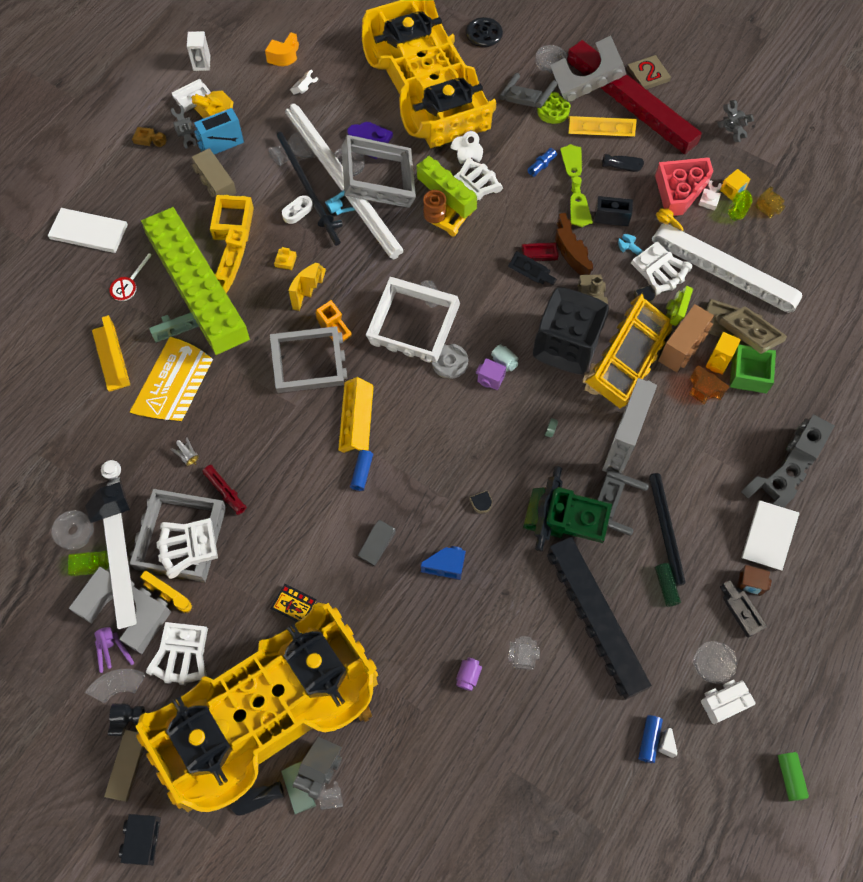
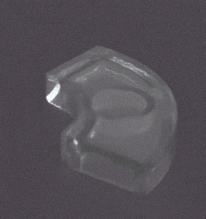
(115, 682)

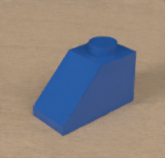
(445, 563)

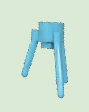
(335, 204)

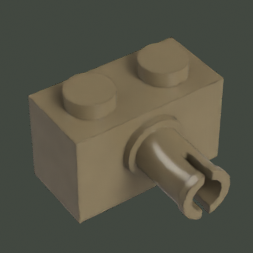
(592, 286)

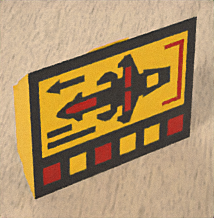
(293, 603)

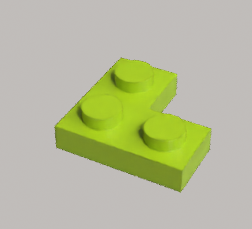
(678, 306)

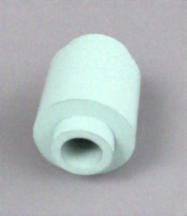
(505, 357)

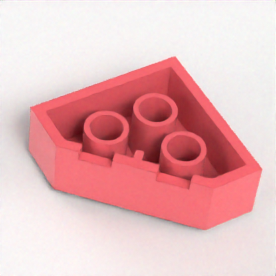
(682, 182)

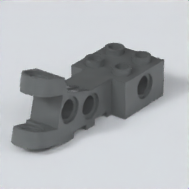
(802, 452)

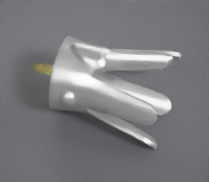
(187, 455)

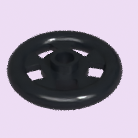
(484, 32)

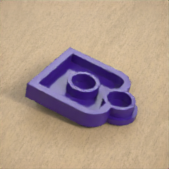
(370, 131)

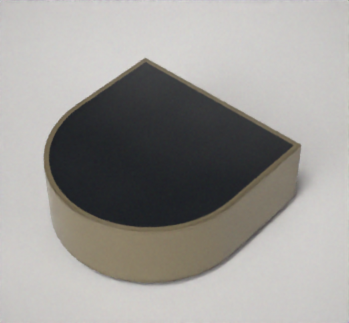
(648, 293)
(481, 502)

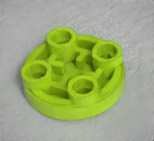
(554, 109)

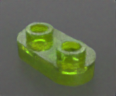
(740, 205)

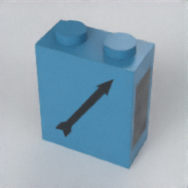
(219, 132)

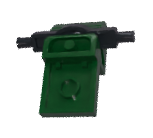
(560, 511)

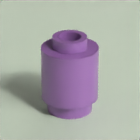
(468, 674)

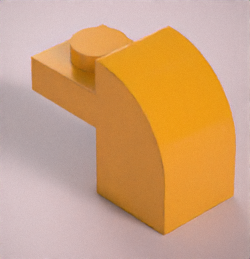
(282, 53)
(330, 316)

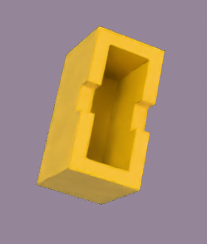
(722, 353)

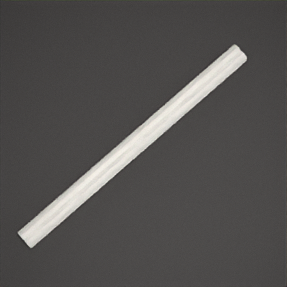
(335, 169)

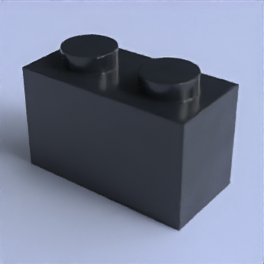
(613, 211)
(140, 839)

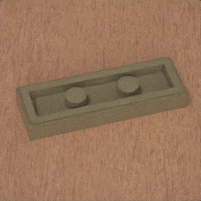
(124, 767)

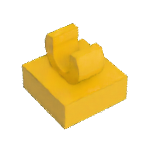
(285, 258)

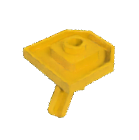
(211, 104)

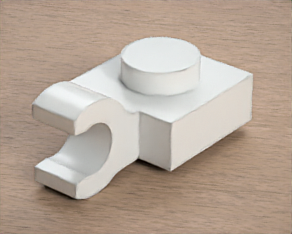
(302, 84)

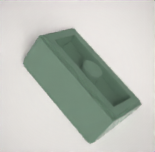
(299, 799)

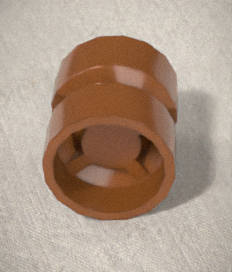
(434, 206)

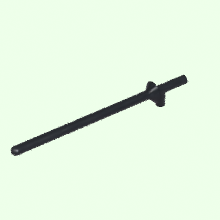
(325, 220)

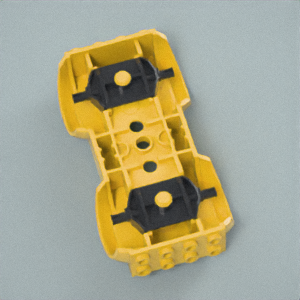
(428, 107)
(214, 759)

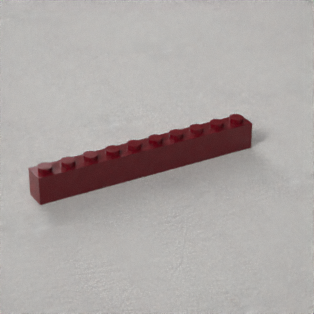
(638, 101)

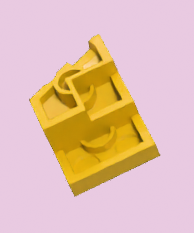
(304, 284)

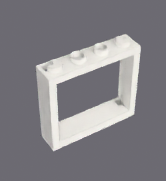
(431, 295)

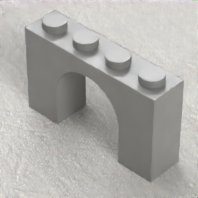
(608, 71)
(149, 612)

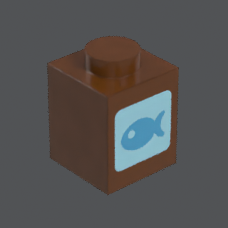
(754, 580)

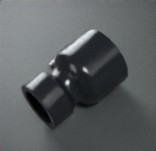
(121, 715)

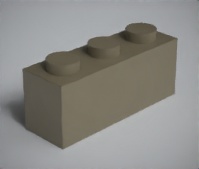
(213, 174)

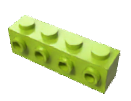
(438, 178)

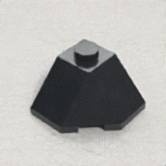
(107, 501)

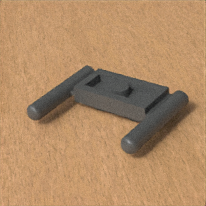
(525, 95)
(611, 494)

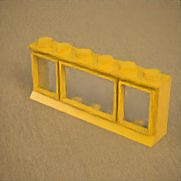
(630, 352)

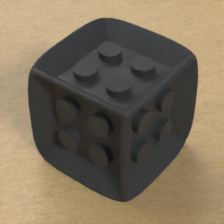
(570, 330)

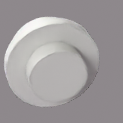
(111, 469)

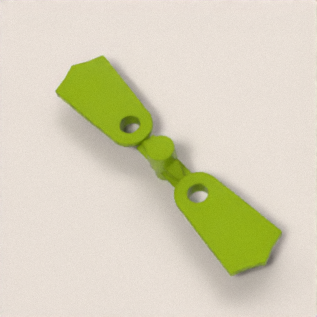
(573, 162)

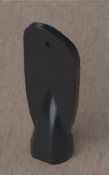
(623, 162)
(257, 798)

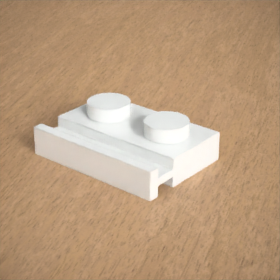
(184, 94)

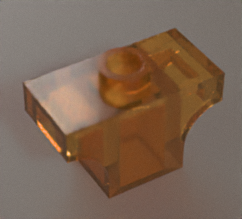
(707, 385)

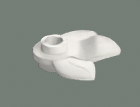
(467, 149)

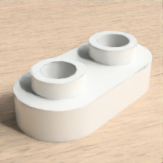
(297, 210)

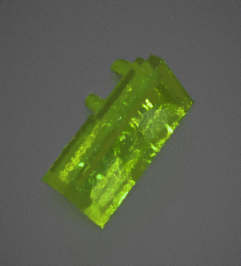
(87, 563)

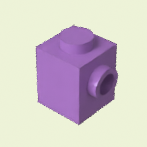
(491, 374)

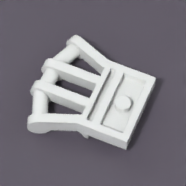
(479, 169)
(658, 257)
(200, 545)
(180, 639)

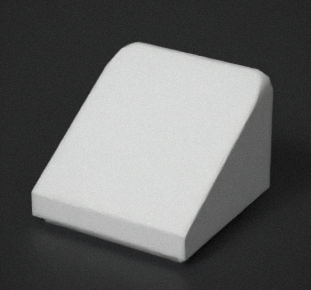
(667, 744)

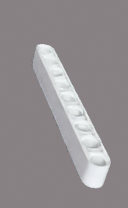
(728, 268)

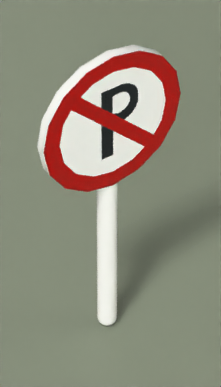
(125, 287)

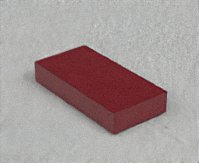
(541, 251)

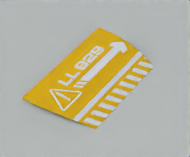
(172, 381)

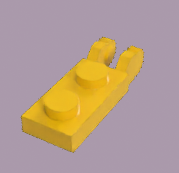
(166, 591)

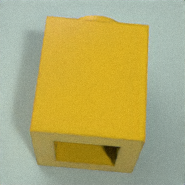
(734, 183)

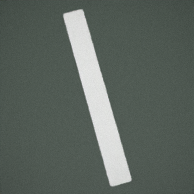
(119, 572)

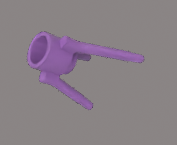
(105, 640)

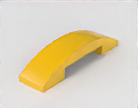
(232, 256)

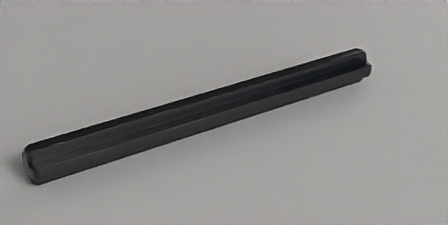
(667, 529)

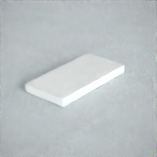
(88, 230)

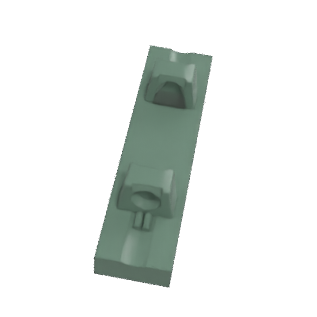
(173, 327)

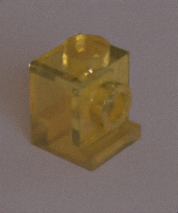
(770, 203)

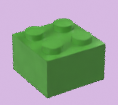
(752, 370)

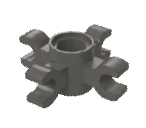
(735, 121)
(183, 127)

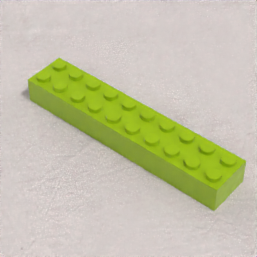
(195, 281)

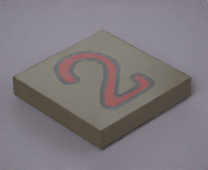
(649, 72)

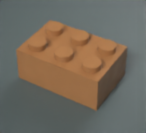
(686, 338)

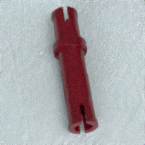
(229, 495)

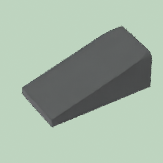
(377, 542)

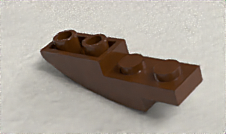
(573, 251)

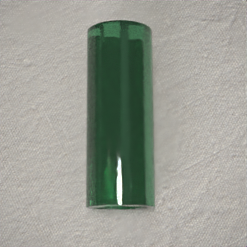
(667, 585)

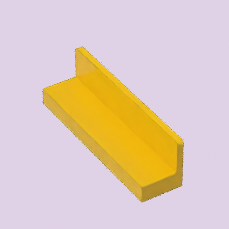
(602, 126)
(110, 355)
(356, 415)

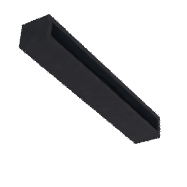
(599, 619)

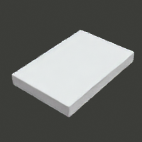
(770, 535)

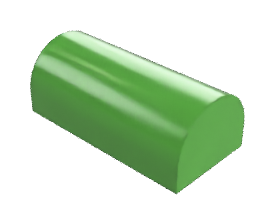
(793, 776)

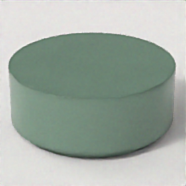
(551, 427)

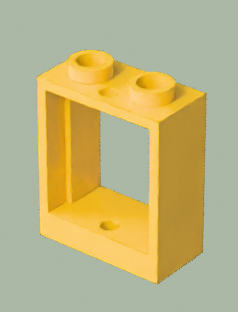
(220, 231)

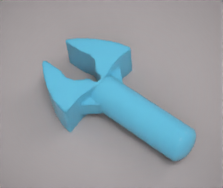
(630, 245)

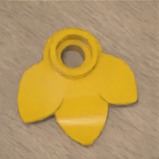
(666, 216)

